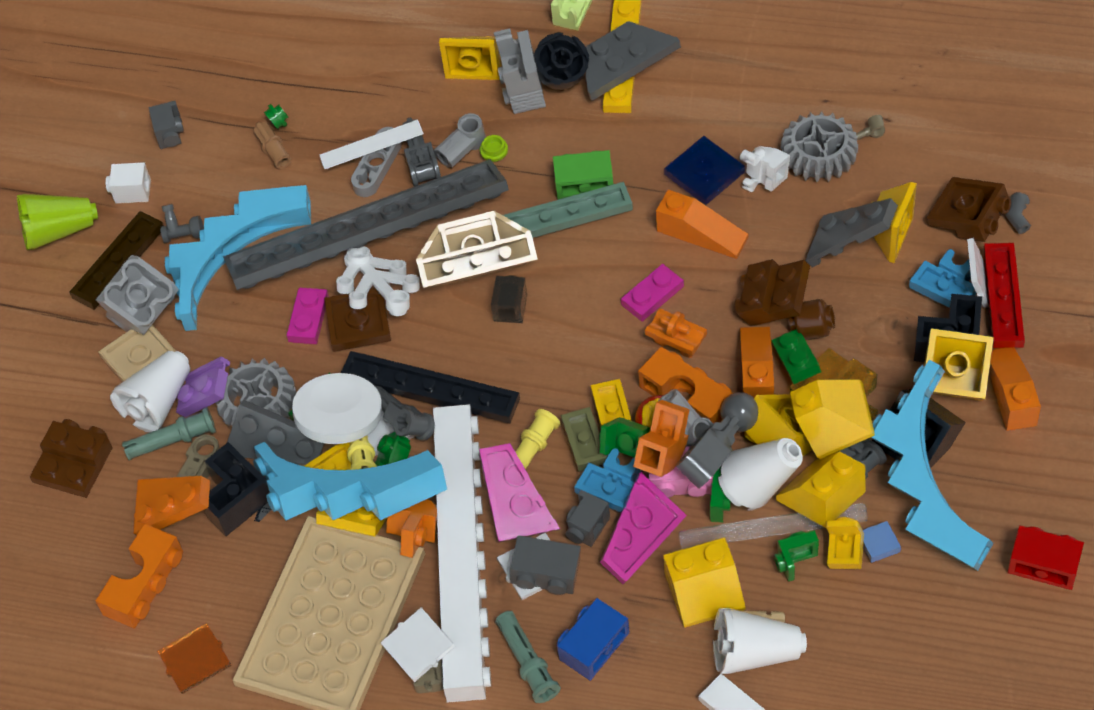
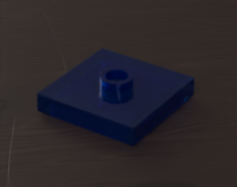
(704, 170)

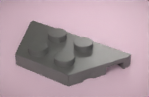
(624, 54)

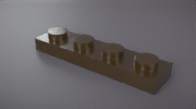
(131, 241)

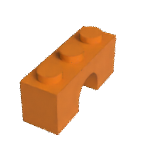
(669, 372)
(130, 599)

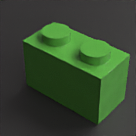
(582, 172)

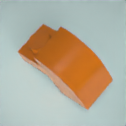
(666, 441)
(414, 526)

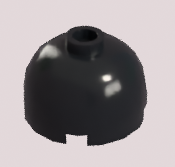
(561, 61)

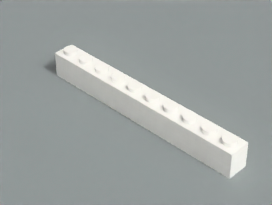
(459, 555)

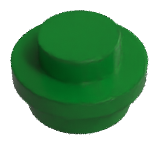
(276, 116)

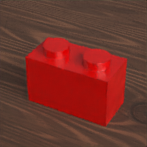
(1045, 557)

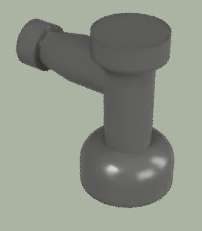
(172, 229)

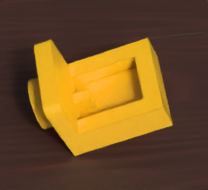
(845, 543)

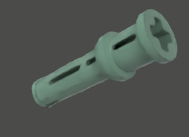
(183, 429)
(532, 668)

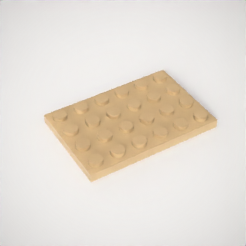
(328, 618)

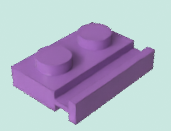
(203, 387)

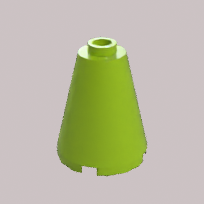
(53, 217)

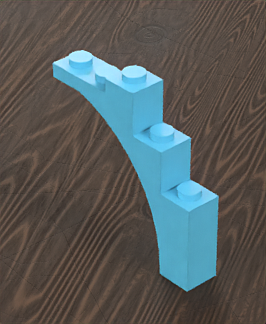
(255, 216)
(912, 475)
(339, 492)

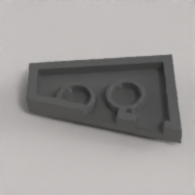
(849, 225)
(259, 425)

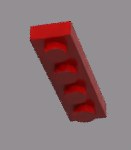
(1003, 295)

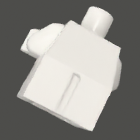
(765, 166)

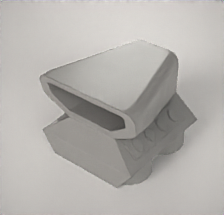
(136, 295)

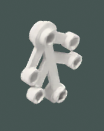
(362, 260)

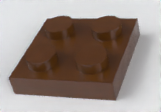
(357, 327)

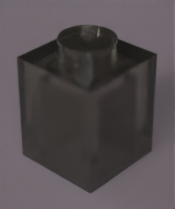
(509, 299)

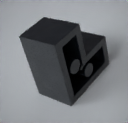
(962, 318)
(238, 492)

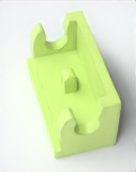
(569, 12)

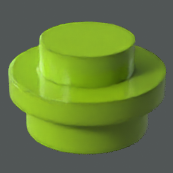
(493, 148)

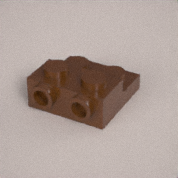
(970, 208)
(772, 291)
(71, 458)

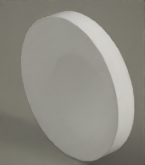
(337, 408)

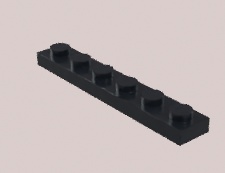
(434, 386)

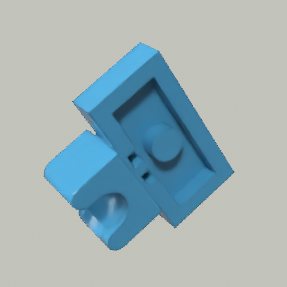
(943, 280)
(609, 483)

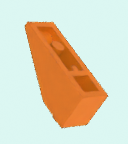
(698, 224)
(756, 361)
(1014, 389)

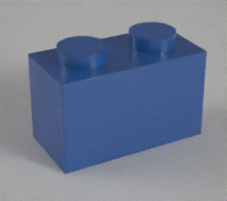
(592, 638)

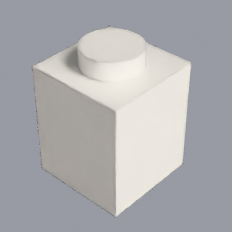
(129, 182)

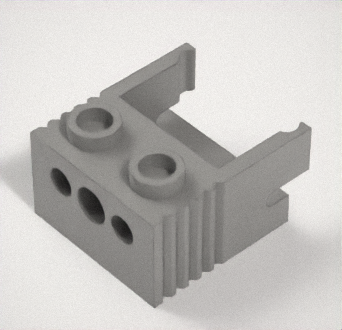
(519, 72)

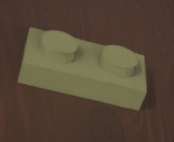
(583, 438)

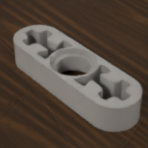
(376, 173)

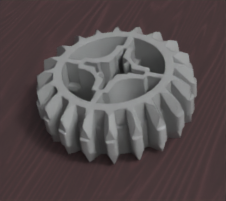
(820, 146)
(254, 384)

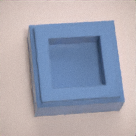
(880, 542)

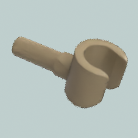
(875, 129)

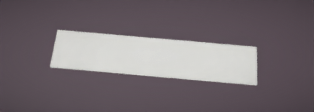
(371, 144)

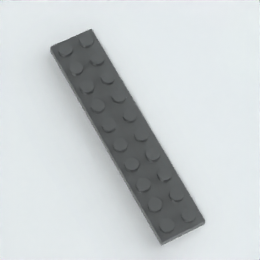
(365, 224)

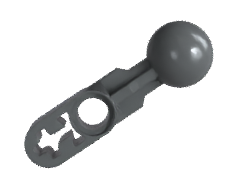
(714, 445)

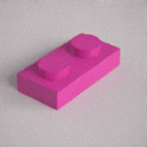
(652, 292)
(307, 316)

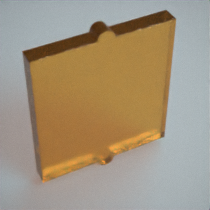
(194, 658)

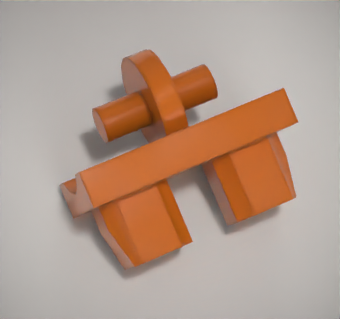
(676, 332)

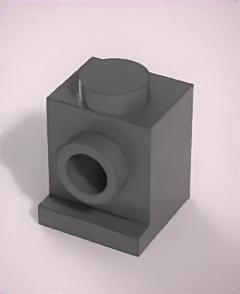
(166, 124)
(587, 519)

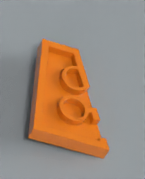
(169, 500)

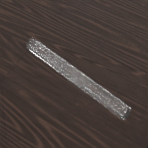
(761, 527)

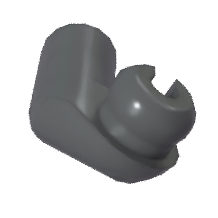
(1015, 214)

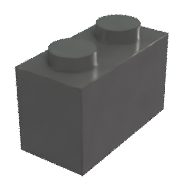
(545, 565)

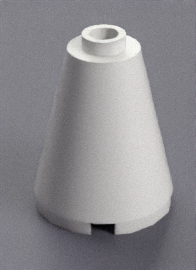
(152, 391)
(758, 471)
(754, 641)

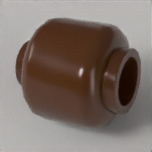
(815, 319)

